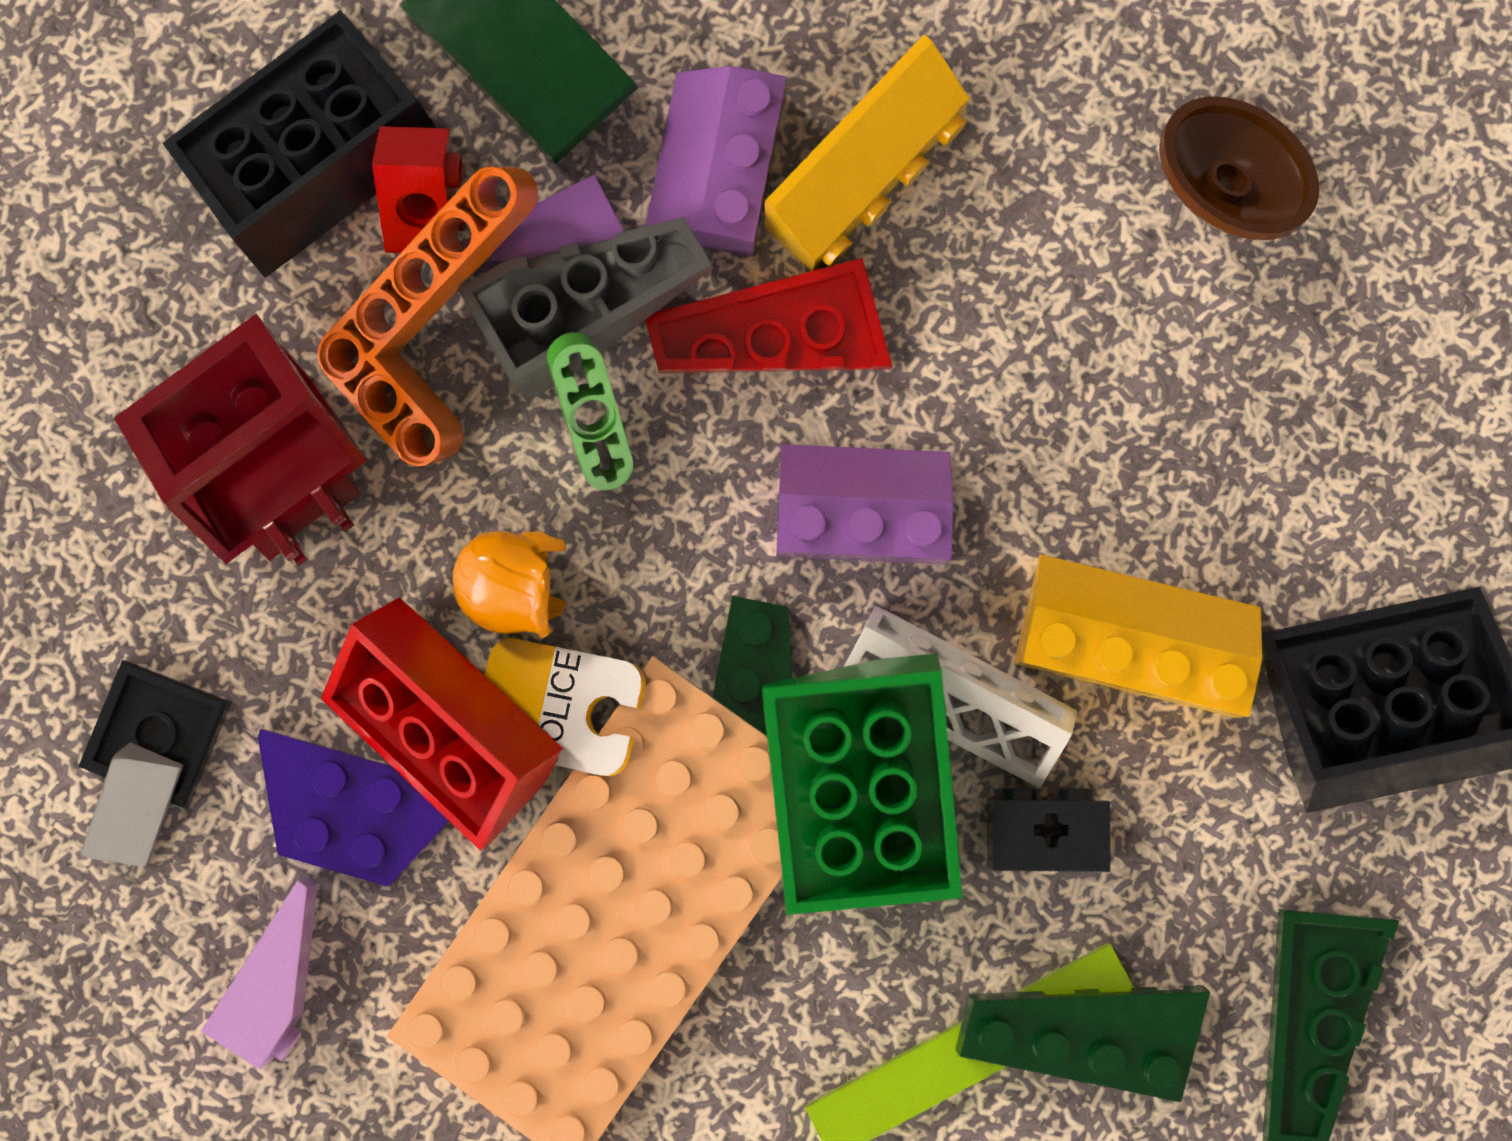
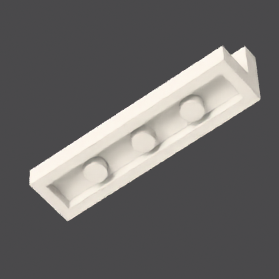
(979, 688)

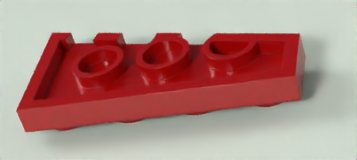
(788, 324)

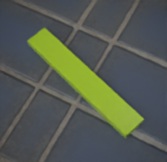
(933, 1067)

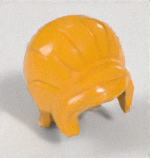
(506, 582)

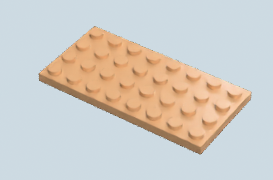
(606, 920)

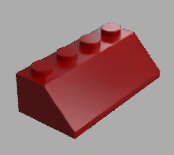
(439, 721)

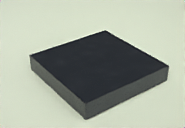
(160, 717)

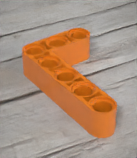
(414, 307)

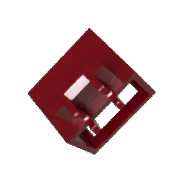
(245, 447)

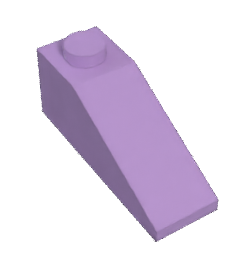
(270, 989)

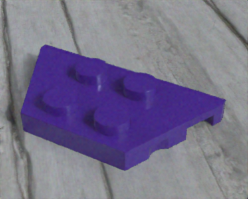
(344, 810)

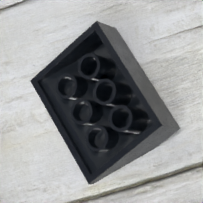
(296, 142)
(1392, 698)

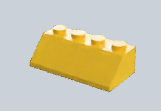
(867, 157)
(1142, 637)

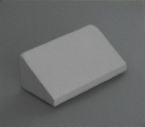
(131, 807)

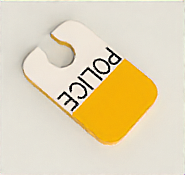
(559, 694)

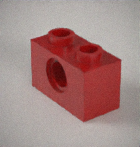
(413, 180)

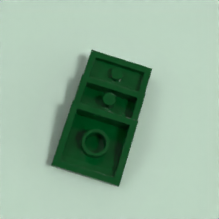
(528, 65)

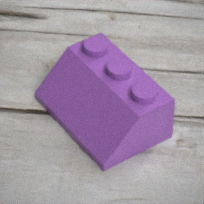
(718, 154)
(865, 504)

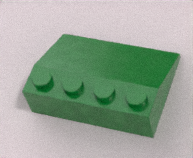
(863, 786)

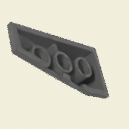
(580, 289)

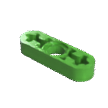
(572, 397)

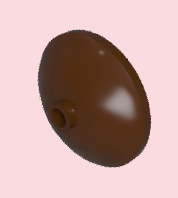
(1238, 168)

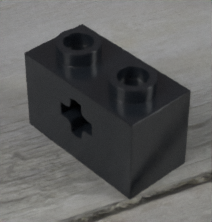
(1079, 847)

